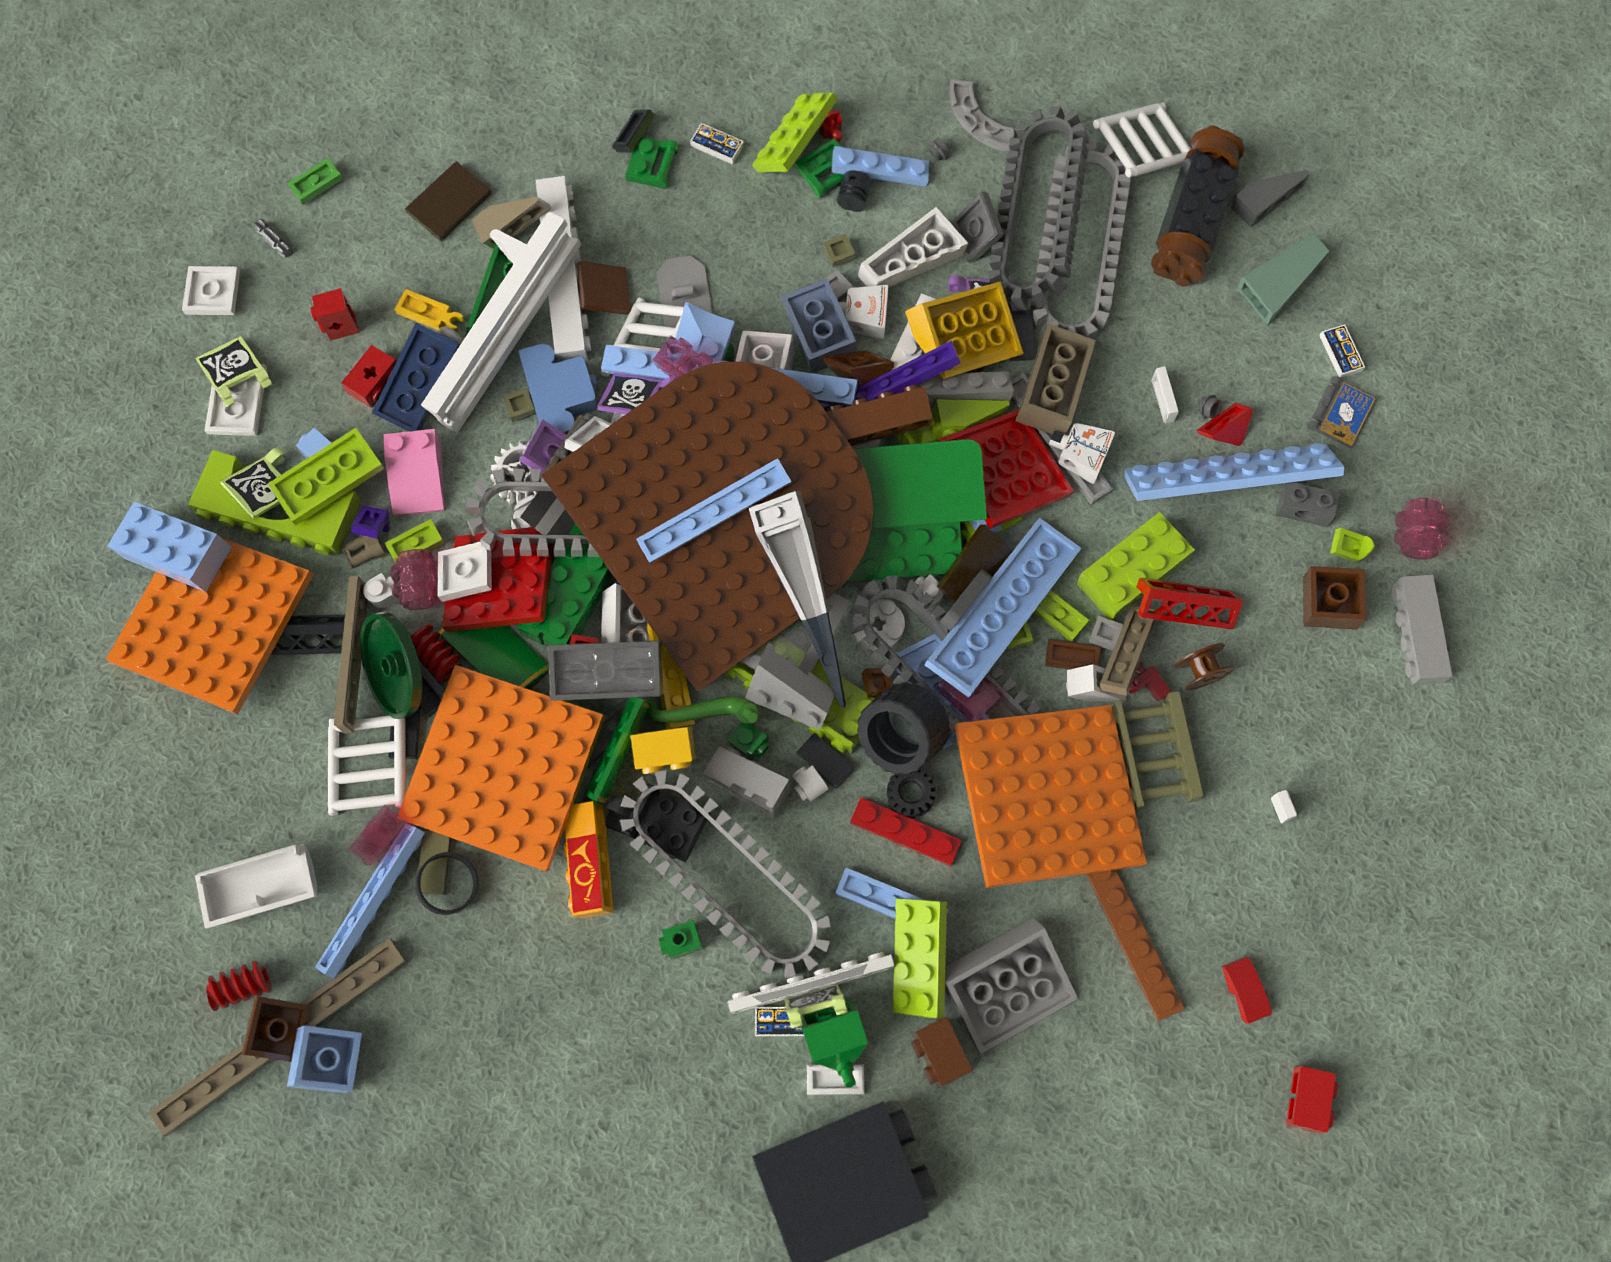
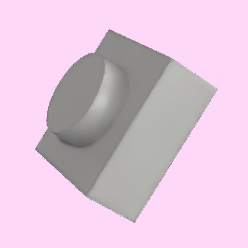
(839, 285)
(1105, 633)

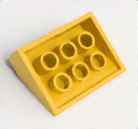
(974, 321)

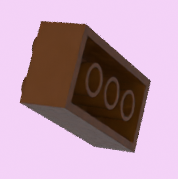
(884, 416)

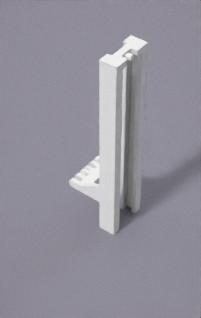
(503, 320)

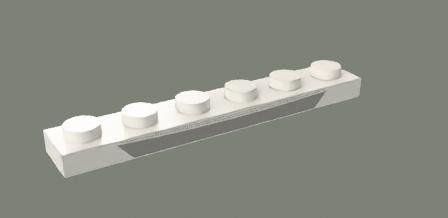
(798, 985)

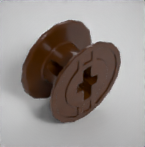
(1205, 666)

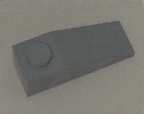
(1265, 195)

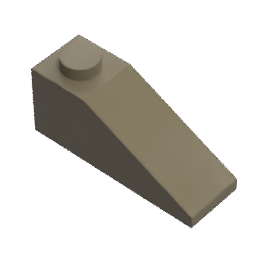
(509, 217)

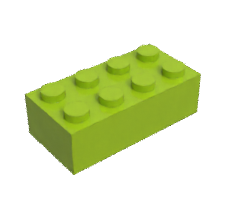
(1148, 553)

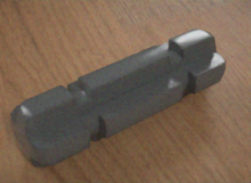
(273, 238)

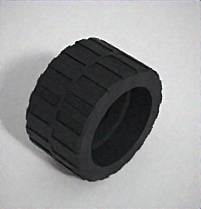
(886, 746)

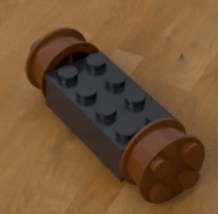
(1197, 206)

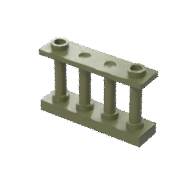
(1176, 734)

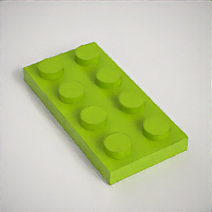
(794, 132)
(325, 476)
(920, 957)

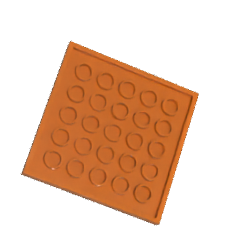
(215, 638)
(501, 767)
(1049, 796)

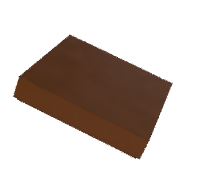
(603, 288)

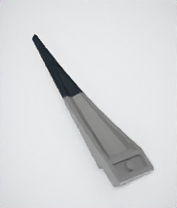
(791, 547)

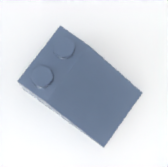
(818, 323)

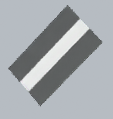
(548, 515)

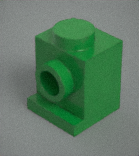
(690, 944)

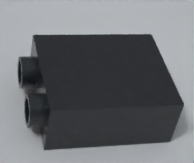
(844, 1184)

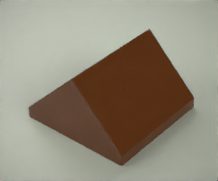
(858, 365)
(274, 1028)

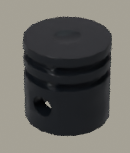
(854, 194)

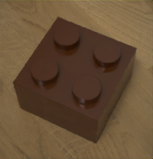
(1334, 597)
(941, 1053)

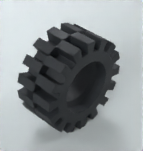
(915, 808)

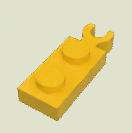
(427, 311)

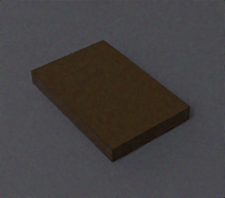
(448, 201)
(981, 552)

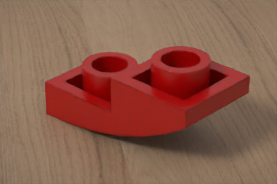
(1249, 992)

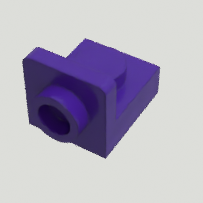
(371, 522)

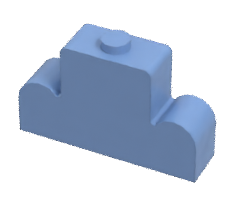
(558, 388)

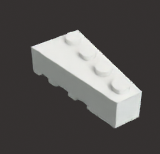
(915, 251)

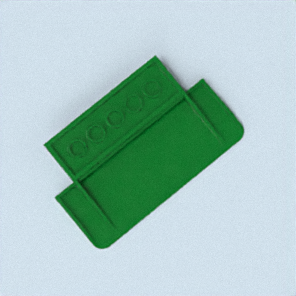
(918, 506)

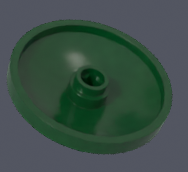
(391, 665)

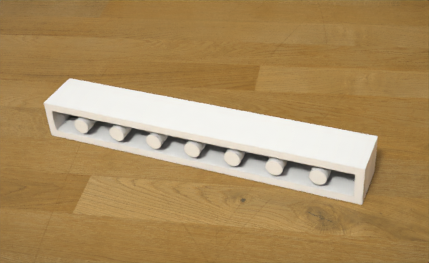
(564, 299)

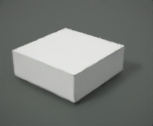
(1284, 806)

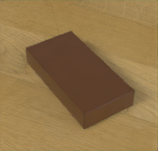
(1071, 654)

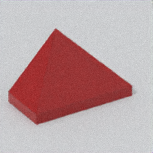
(1229, 425)

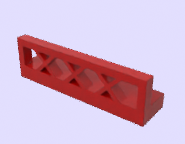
(1188, 594)

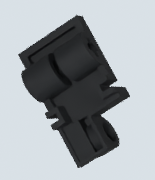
(665, 819)

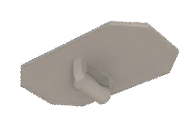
(681, 282)

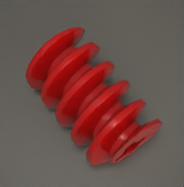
(433, 655)
(237, 986)

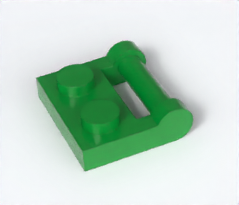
(644, 161)
(817, 165)

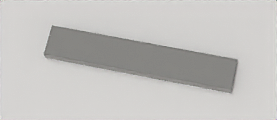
(1091, 491)

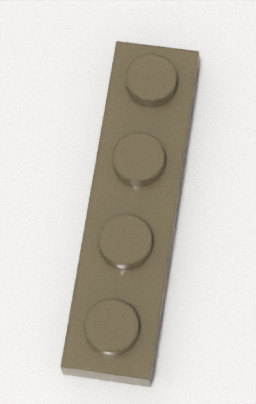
(1127, 653)

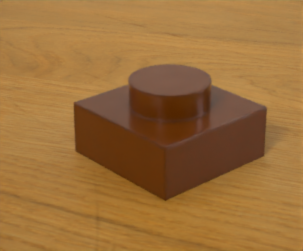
(875, 681)

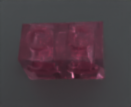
(688, 360)

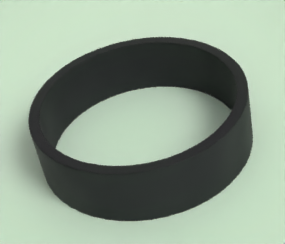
(467, 863)

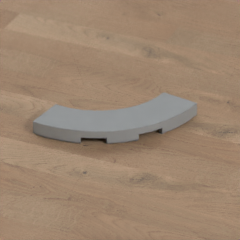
(974, 121)

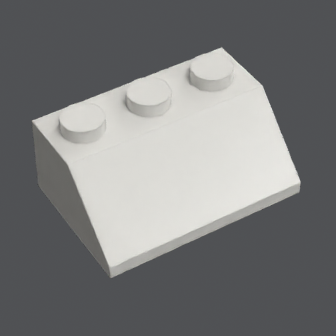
(621, 617)

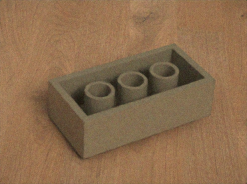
(1055, 380)

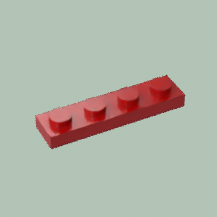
(905, 831)

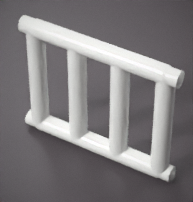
(1141, 115)
(630, 325)
(398, 772)

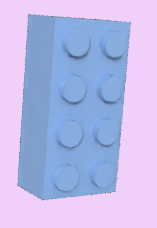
(170, 546)

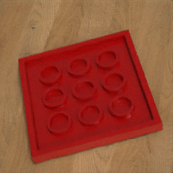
(1016, 469)
(516, 592)

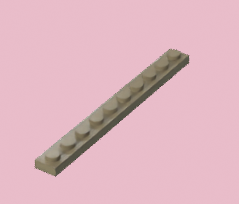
(238, 1067)

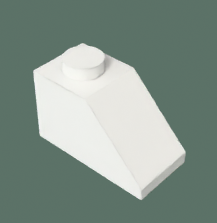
(1084, 685)

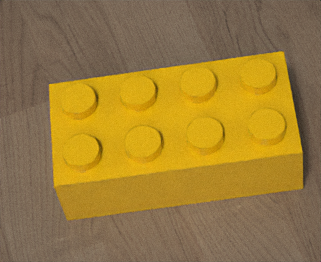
(663, 748)

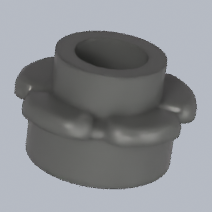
(938, 149)
(1210, 407)

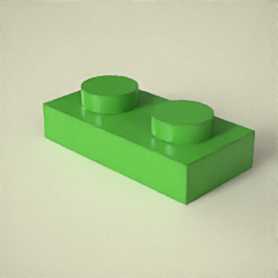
(315, 181)

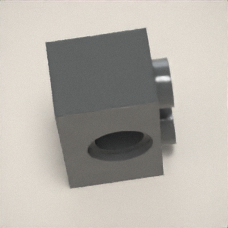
(1307, 504)

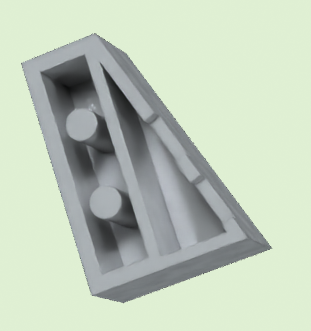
(789, 690)
(747, 780)

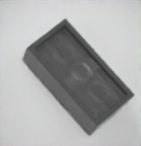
(605, 670)

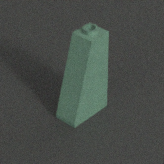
(1280, 278)

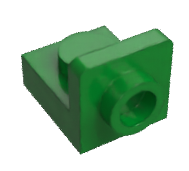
(749, 740)

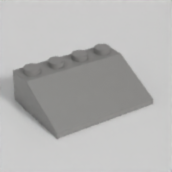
(1008, 985)

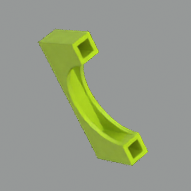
(322, 531)

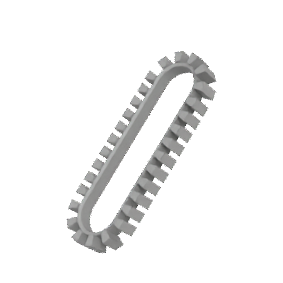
(1110, 248)
(488, 540)
(713, 917)

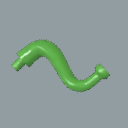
(734, 706)

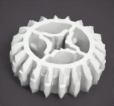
(508, 463)

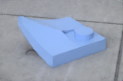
(705, 331)

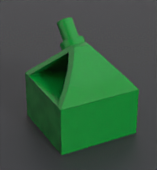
(835, 1039)

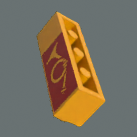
(588, 861)

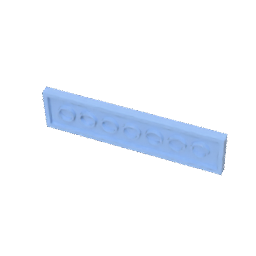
(1233, 471)
(1002, 607)

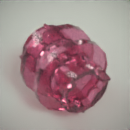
(1422, 528)
(416, 579)

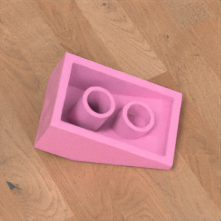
(414, 472)

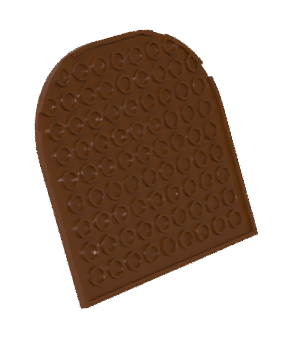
(679, 447)

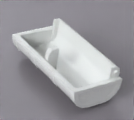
(256, 885)

